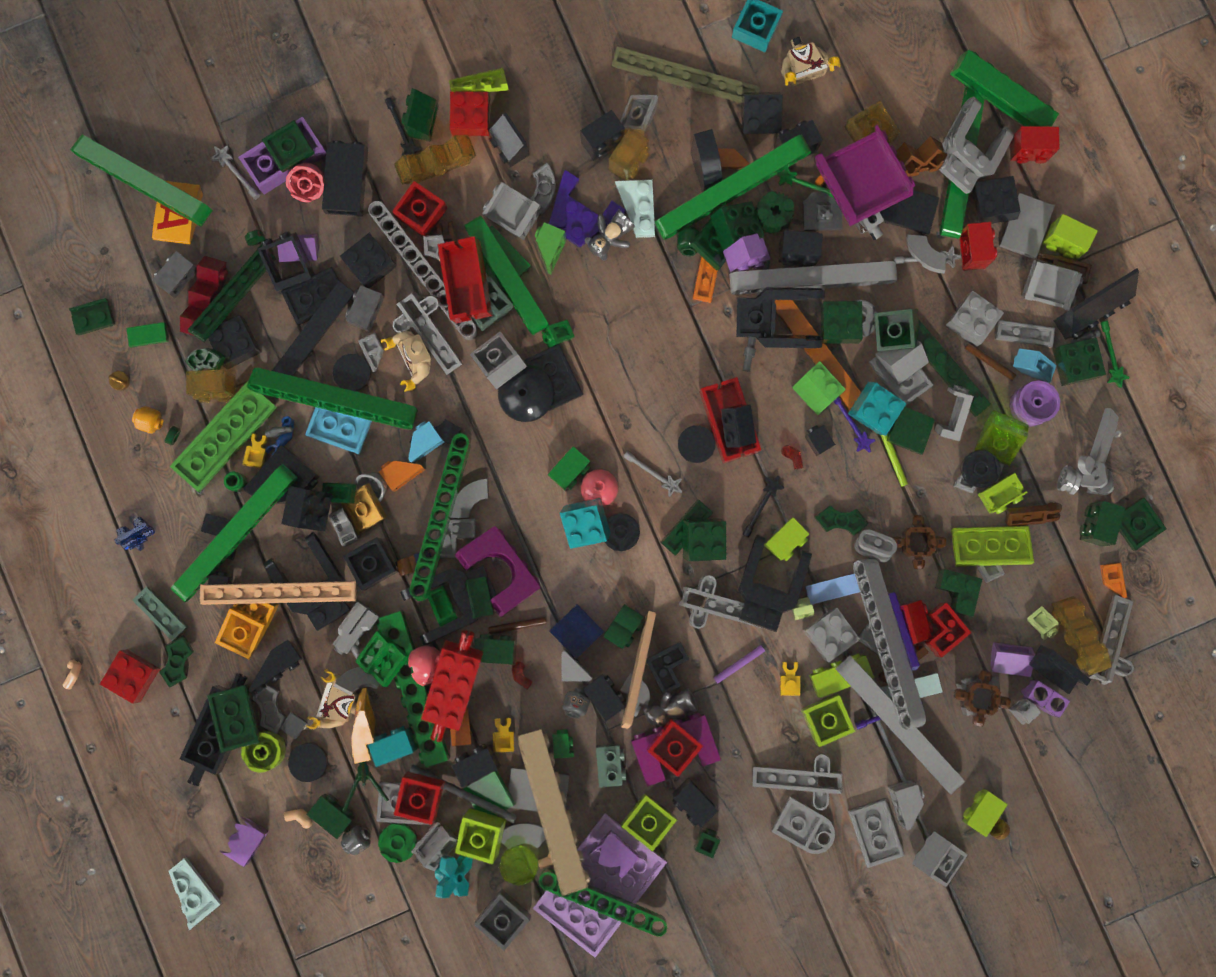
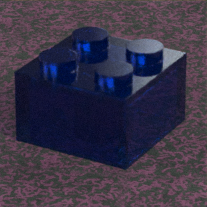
(576, 631)

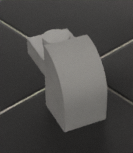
(644, 695)

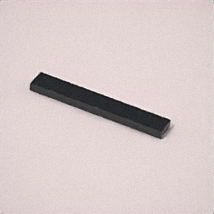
(314, 330)

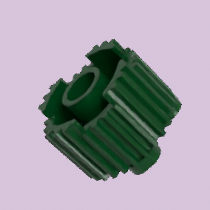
(778, 203)

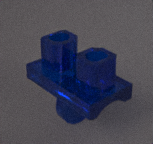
(135, 537)

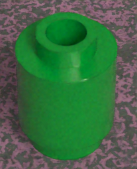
(230, 479)

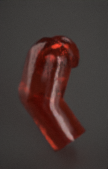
(794, 455)
(518, 675)

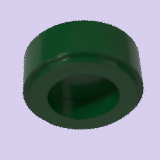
(254, 237)
(172, 435)

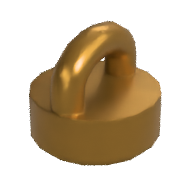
(119, 380)
(1000, 830)

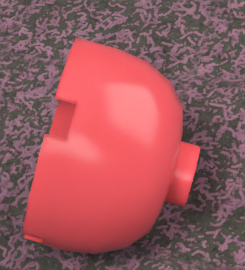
(305, 182)
(599, 484)
(424, 663)

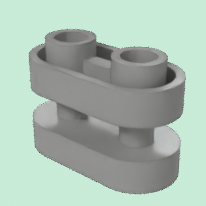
(875, 545)

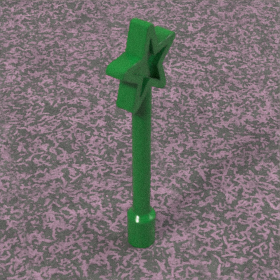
(788, 177)
(1116, 374)

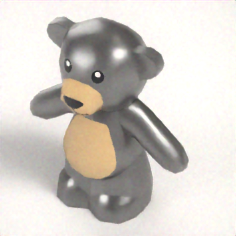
(609, 235)
(672, 706)

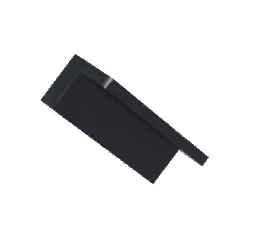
(1057, 669)

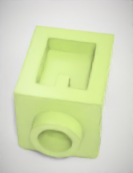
(803, 609)
(1044, 623)

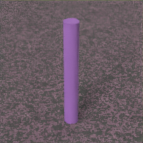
(739, 664)

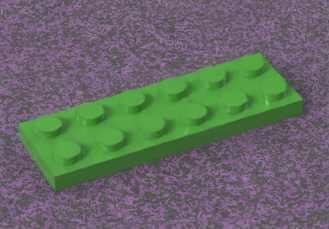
(222, 437)

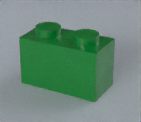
(569, 469)

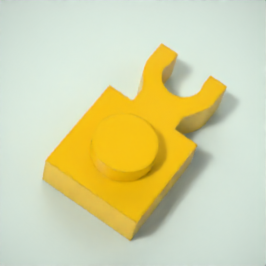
(255, 454)
(790, 683)
(503, 739)

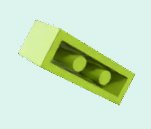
(830, 681)

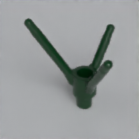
(363, 775)

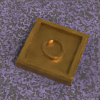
(366, 510)

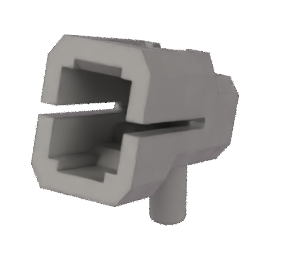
(353, 627)

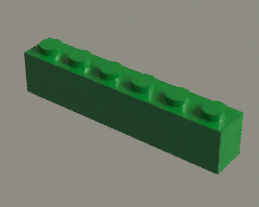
(1002, 91)

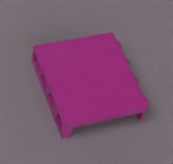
(865, 177)

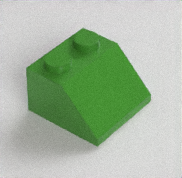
(550, 244)
(818, 388)

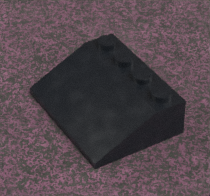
(1097, 306)

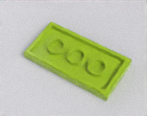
(992, 546)

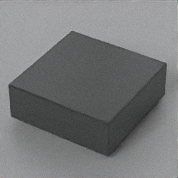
(293, 725)

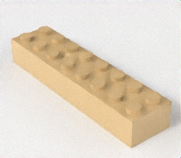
(552, 814)

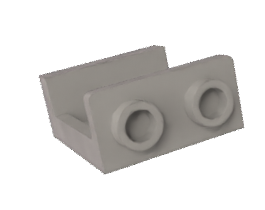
(512, 210)
(1052, 285)
(958, 414)

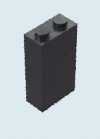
(345, 178)

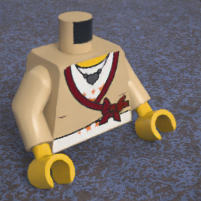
(806, 62)
(414, 354)
(335, 706)

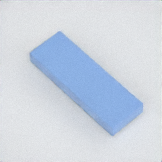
(832, 589)

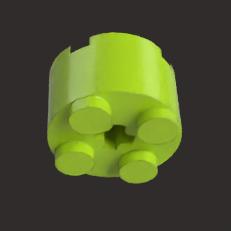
(255, 758)

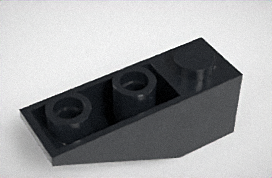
(278, 661)

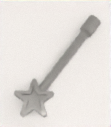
(223, 157)
(950, 258)
(669, 484)

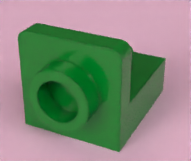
(557, 333)

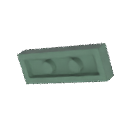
(160, 613)

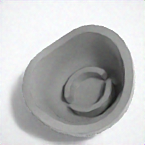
(376, 481)

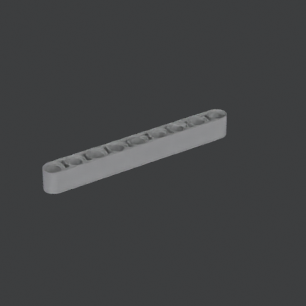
(416, 263)
(814, 277)
(889, 643)
(911, 738)

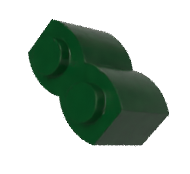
(623, 627)

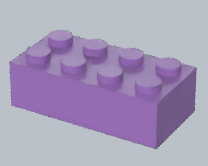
(265, 170)

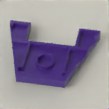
(574, 217)

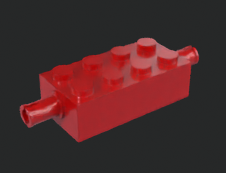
(452, 685)

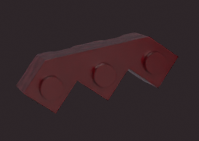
(209, 283)

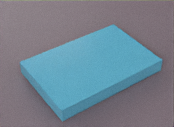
(338, 429)

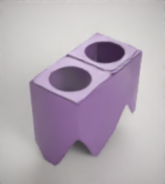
(1028, 693)
(245, 842)
(616, 854)

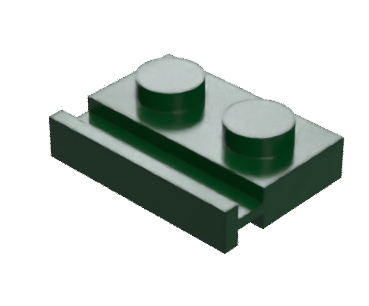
(92, 316)

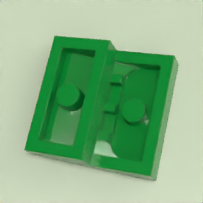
(382, 659)

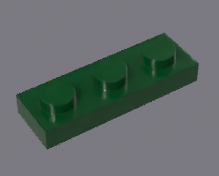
(674, 539)

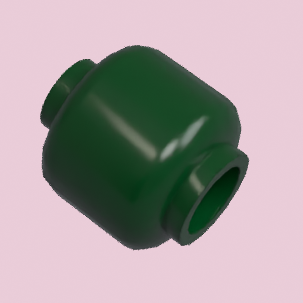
(684, 240)

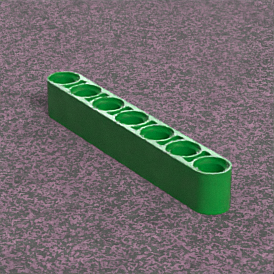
(507, 276)
(610, 909)

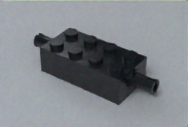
(203, 746)

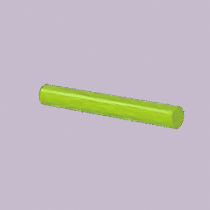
(895, 461)

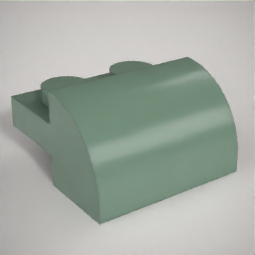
(499, 303)

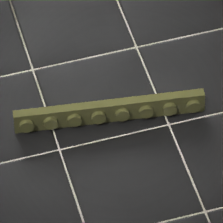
(681, 75)

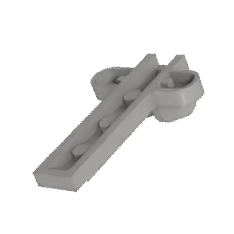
(427, 330)
(1096, 475)
(714, 604)
(1113, 637)
(801, 780)

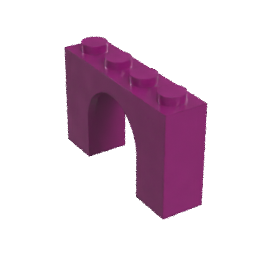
(494, 544)
(696, 726)

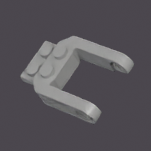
(964, 160)

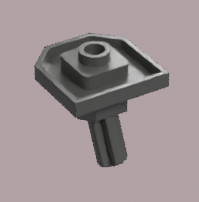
(821, 213)

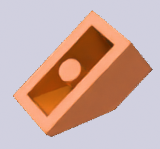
(399, 473)

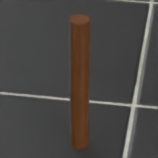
(990, 361)
(517, 625)

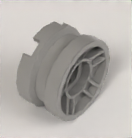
(1069, 479)

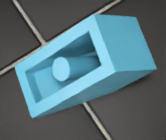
(1034, 364)
(424, 441)

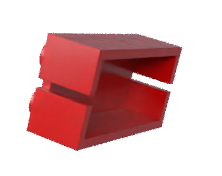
(465, 280)
(714, 400)

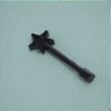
(409, 148)
(771, 488)

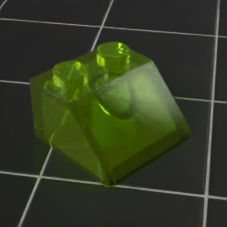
(1002, 436)

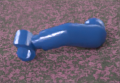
(284, 438)

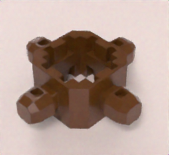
(932, 541)
(996, 700)

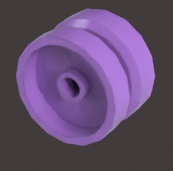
(1035, 403)

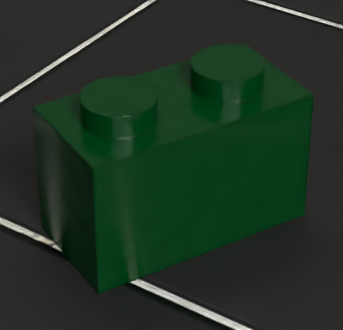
(330, 816)

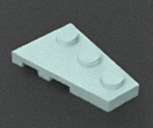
(638, 202)
(194, 893)

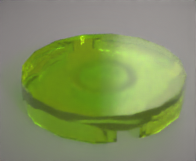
(518, 865)

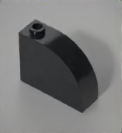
(706, 159)
(306, 476)

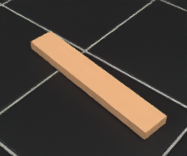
(638, 670)

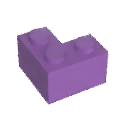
(746, 254)

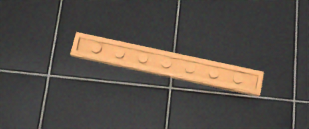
(278, 593)

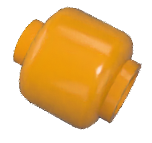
(147, 419)

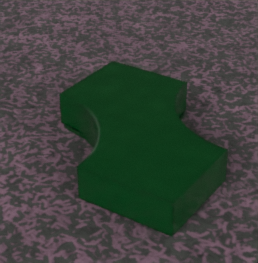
(833, 519)
(178, 652)

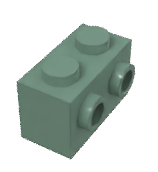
(609, 765)

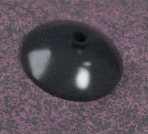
(535, 402)

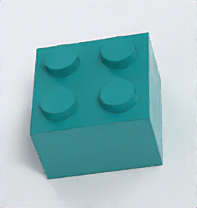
(757, 24)
(877, 408)
(585, 523)
(392, 746)

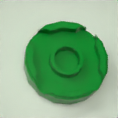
(397, 842)

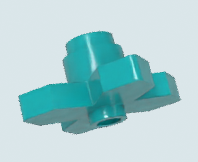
(451, 876)

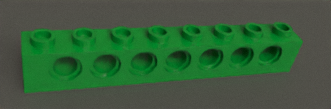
(426, 756)

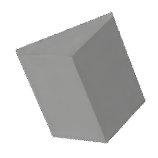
(639, 113)
(903, 362)
(572, 669)

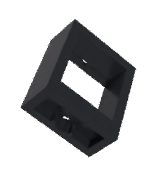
(278, 282)

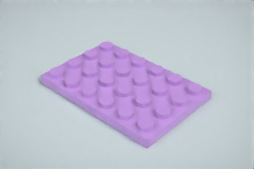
(584, 925)

